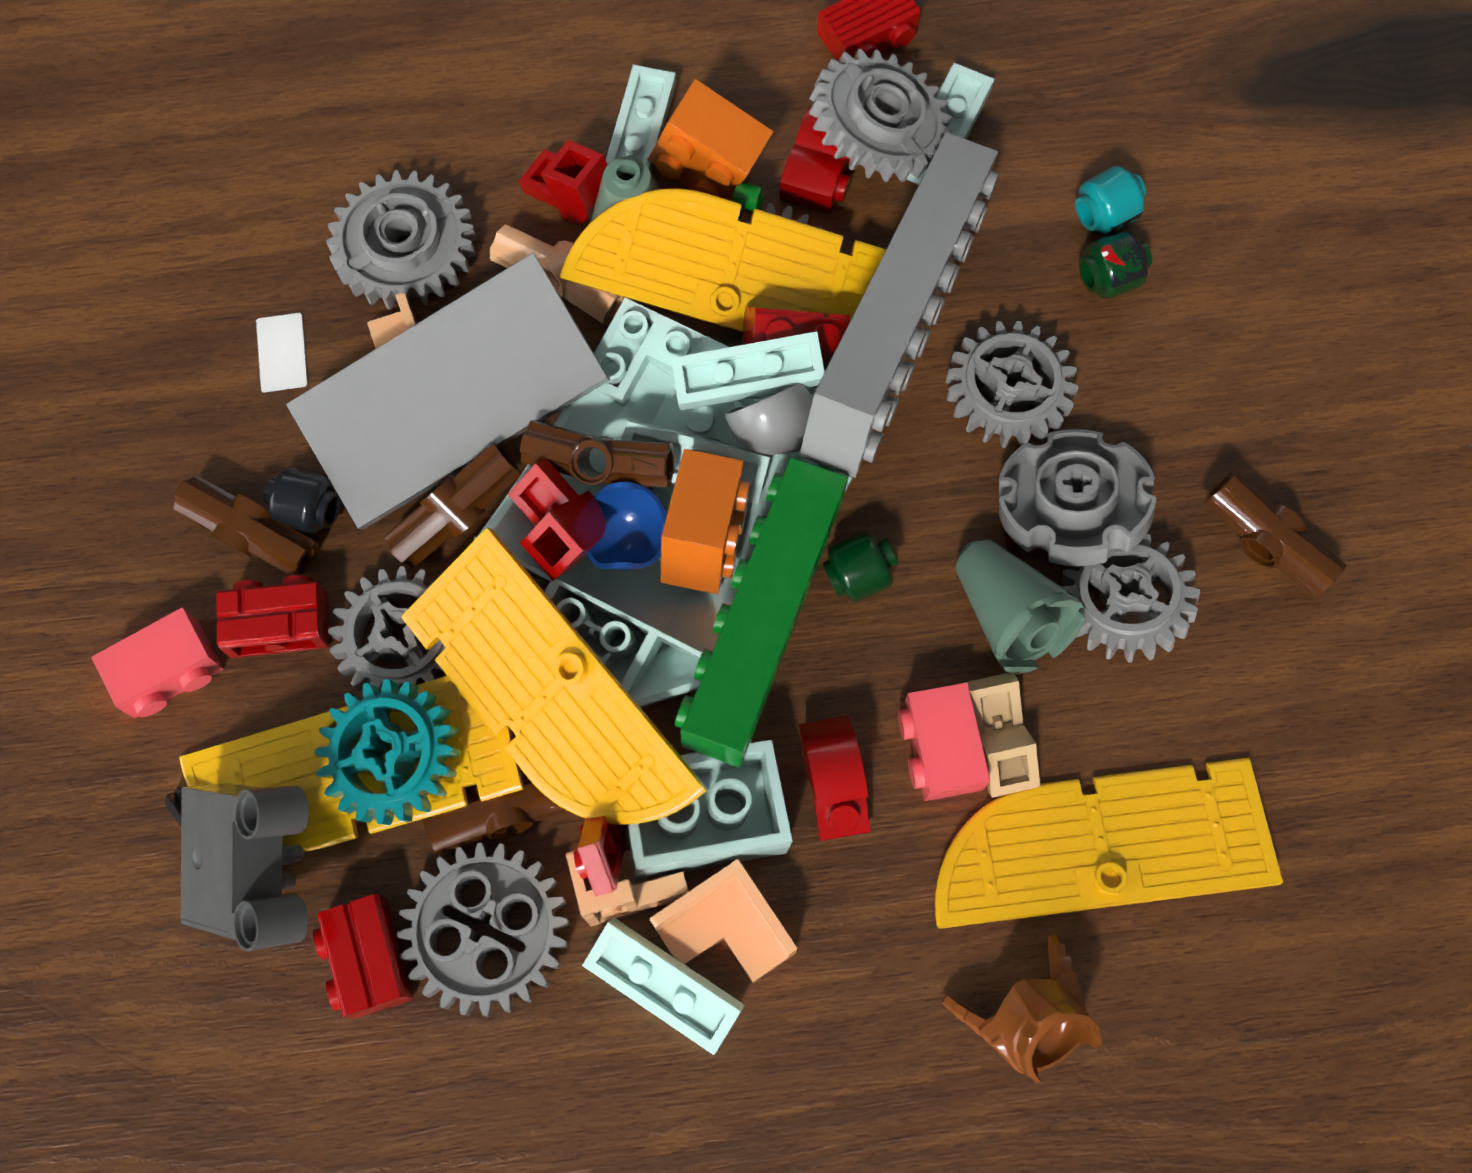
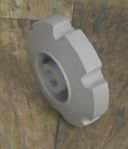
(1076, 497)

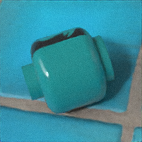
(1110, 200)

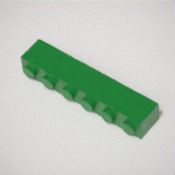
(762, 614)

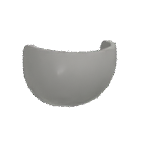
(774, 423)

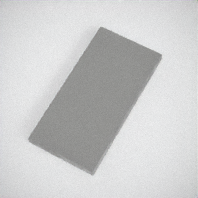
(447, 391)

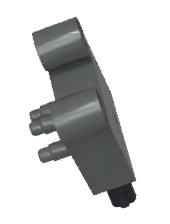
(236, 860)

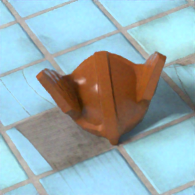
(1037, 1019)

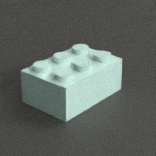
(732, 820)

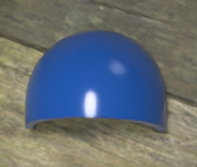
(632, 527)

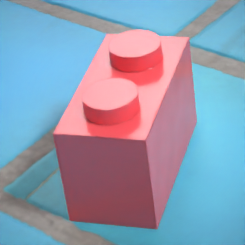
(157, 664)
(943, 742)

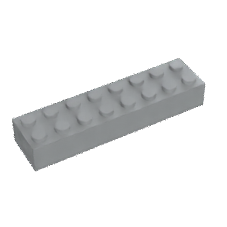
(897, 305)

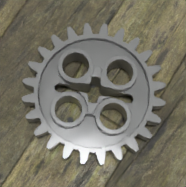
(462, 972)

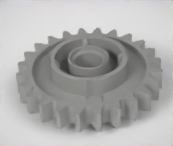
(879, 115)
(367, 231)

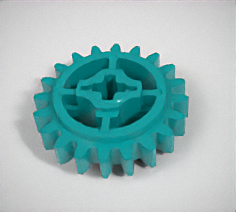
(373, 719)

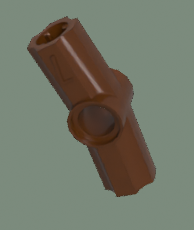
(626, 460)
(452, 505)
(244, 525)
(1274, 535)
(489, 818)

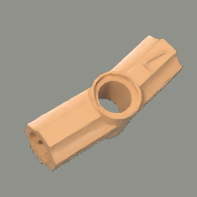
(513, 246)

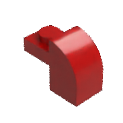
(566, 180)
(563, 520)
(835, 777)

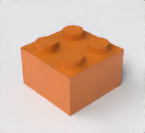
(709, 143)
(704, 522)

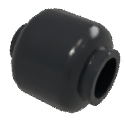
(302, 500)

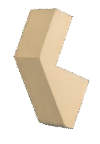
(1004, 738)

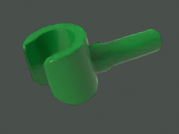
(749, 196)

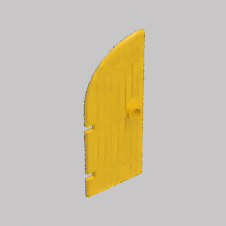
(699, 261)
(535, 673)
(287, 759)
(1124, 845)

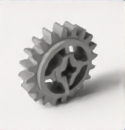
(1023, 354)
(1132, 609)
(382, 642)

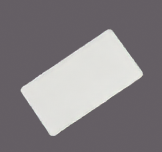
(281, 352)

